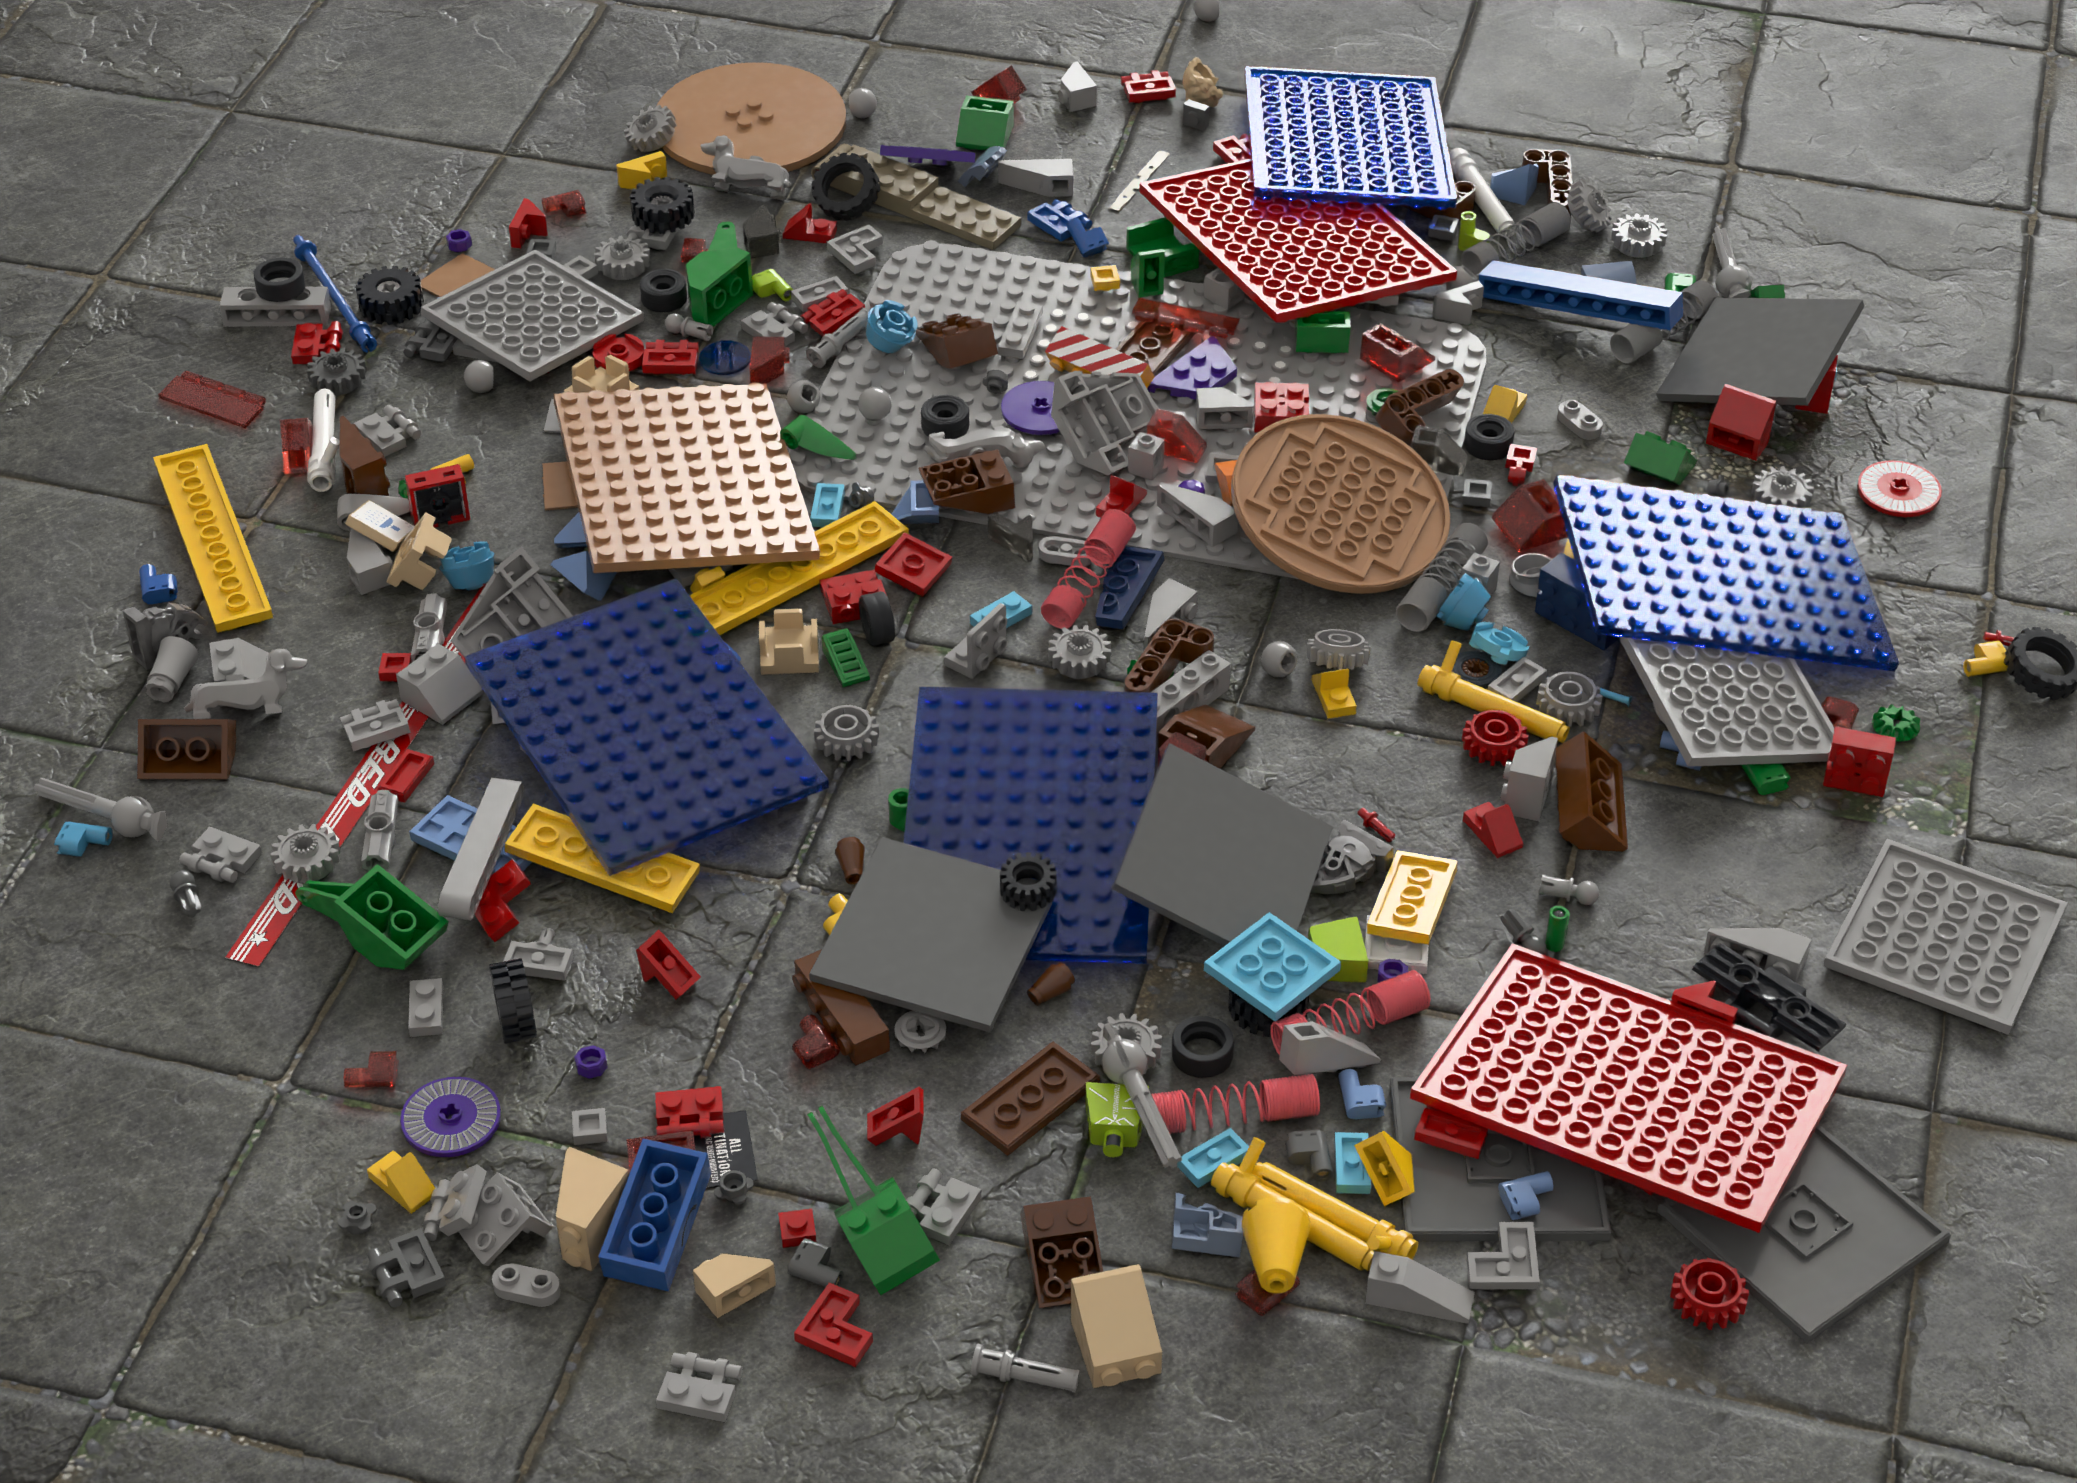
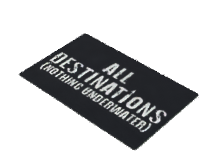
(729, 1149)

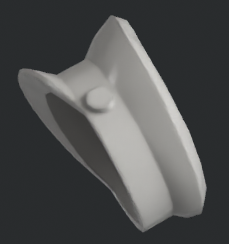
(1526, 572)

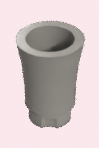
(170, 668)

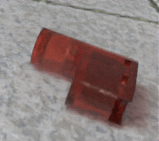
(570, 202)
(691, 248)
(1840, 712)
(817, 1045)
(381, 1071)
(1256, 1297)

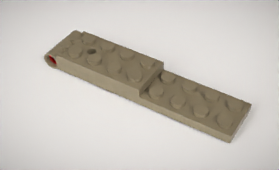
(922, 199)

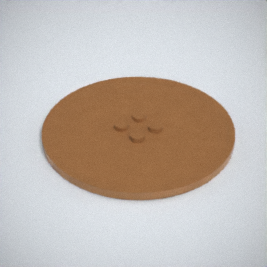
(761, 108)
(1340, 503)

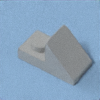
(1458, 303)

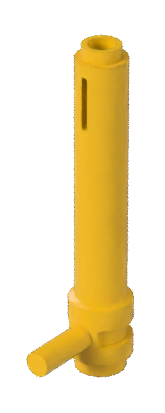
(1452, 688)
(1247, 1189)
(1378, 1234)

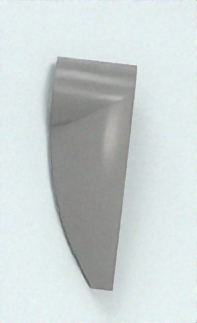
(350, 502)

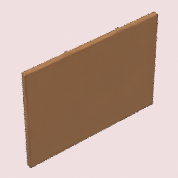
(454, 275)
(558, 486)

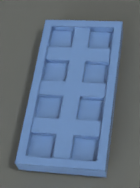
(446, 829)

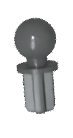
(186, 892)
(1522, 933)

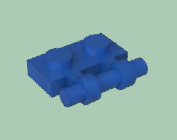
(1054, 218)

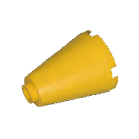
(1276, 1241)

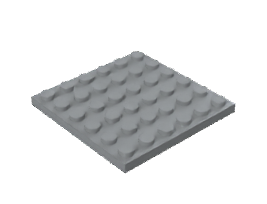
(531, 314)
(1732, 704)
(1946, 935)

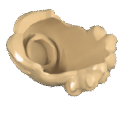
(1200, 84)

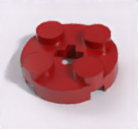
(626, 349)

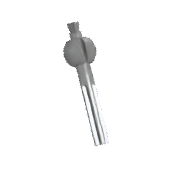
(1733, 279)
(129, 815)
(1125, 1064)

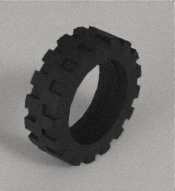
(836, 167)
(2035, 679)

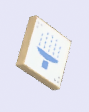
(379, 525)

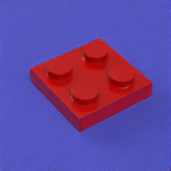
(913, 564)

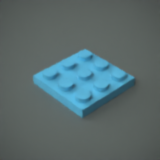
(1272, 966)

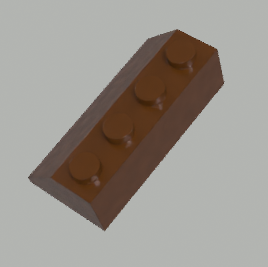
(1590, 796)

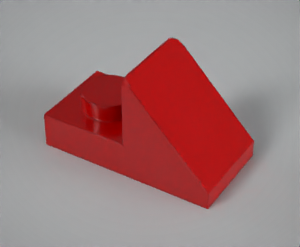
(526, 222)
(805, 228)
(1122, 496)
(1494, 828)
(661, 959)
(1701, 999)
(896, 1117)

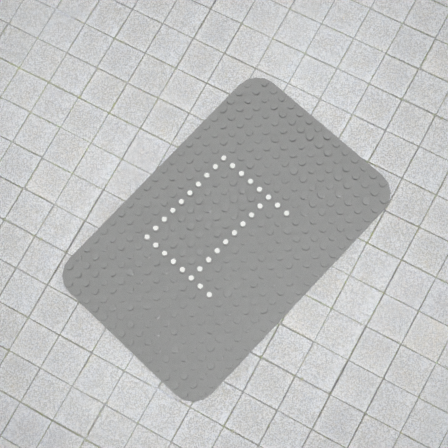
(1054, 488)

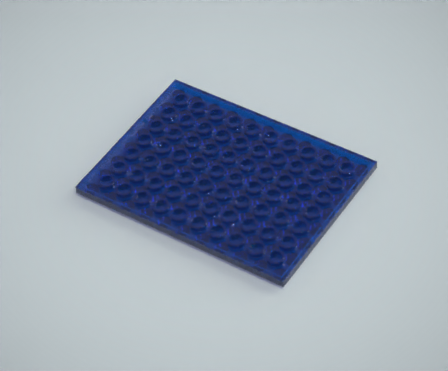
(1347, 138)
(1722, 574)
(645, 725)
(1043, 778)

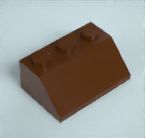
(185, 748)

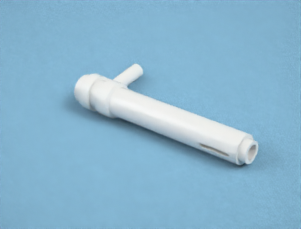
(1466, 169)
(324, 444)

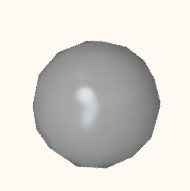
(1207, 10)
(862, 103)
(1464, 277)
(479, 376)
(803, 396)
(875, 403)
(1279, 659)

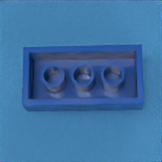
(655, 1214)

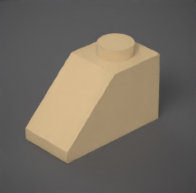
(732, 1281)

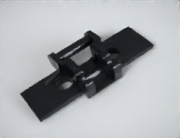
(1772, 990)

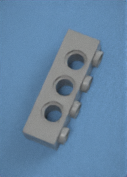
(246, 308)
(1192, 687)

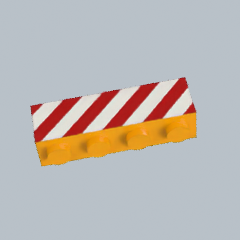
(1079, 353)

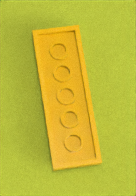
(557, 844)

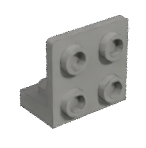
(980, 645)
(500, 1216)

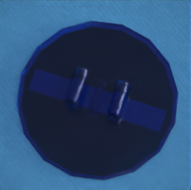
(724, 357)

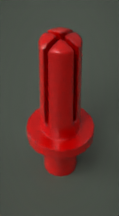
(1998, 637)
(1371, 820)

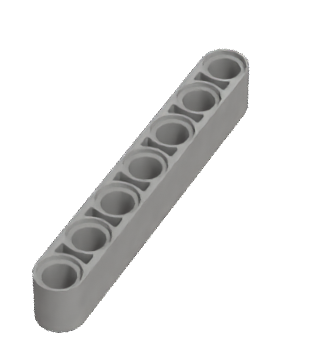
(480, 849)

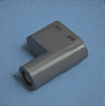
(1312, 1149)
(810, 1264)

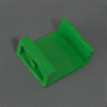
(1160, 235)

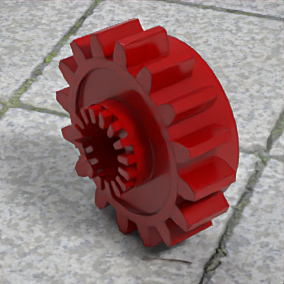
(1494, 736)
(1709, 1292)

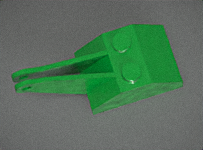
(719, 278)
(377, 916)
(880, 1224)

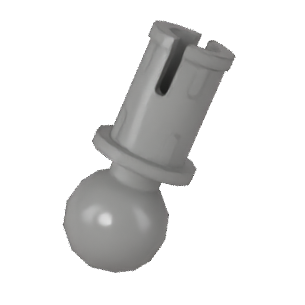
(675, 323)
(1585, 892)

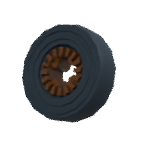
(1479, 663)

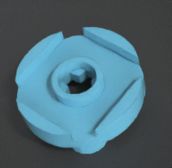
(1501, 644)

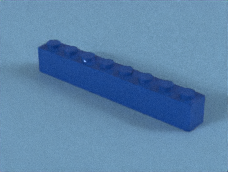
(1582, 295)

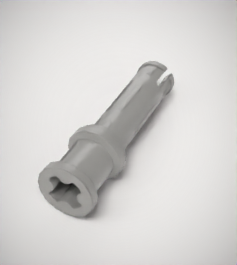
(832, 343)
(1008, 1366)

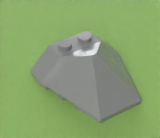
(1101, 416)
(509, 606)

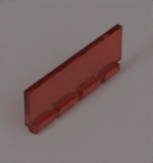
(1192, 319)
(213, 398)

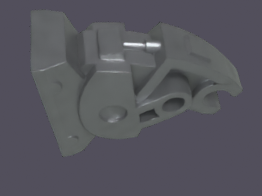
(150, 627)
(1351, 859)

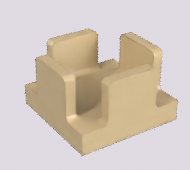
(612, 378)
(407, 563)
(789, 644)

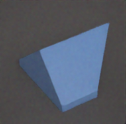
(1515, 184)
(916, 506)
(571, 535)
(579, 571)

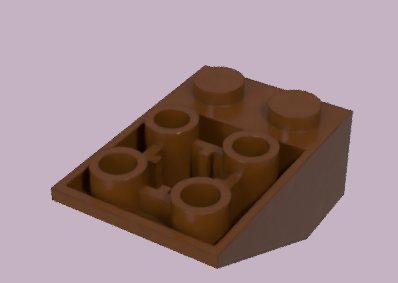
(958, 340)
(361, 463)
(971, 483)
(1211, 728)
(1060, 1247)

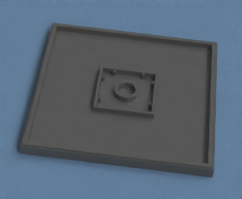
(1761, 347)
(1219, 851)
(930, 936)
(1460, 1194)
(1826, 1243)

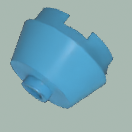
(890, 327)
(468, 566)
(1465, 604)

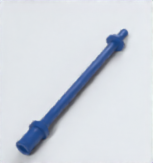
(359, 330)

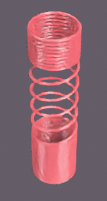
(1102, 546)
(1386, 1003)
(1277, 1100)

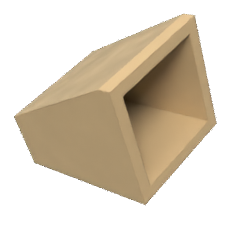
(587, 1206)
(1115, 1326)

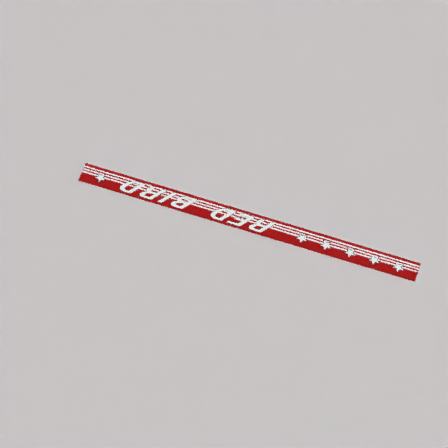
(339, 818)

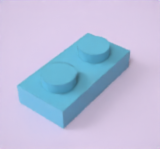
(827, 504)
(1016, 609)
(1204, 1160)
(1349, 1168)

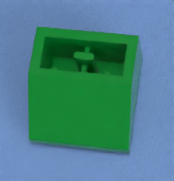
(984, 123)
(1323, 332)
(1657, 458)

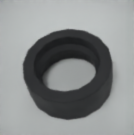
(280, 290)
(1202, 1065)

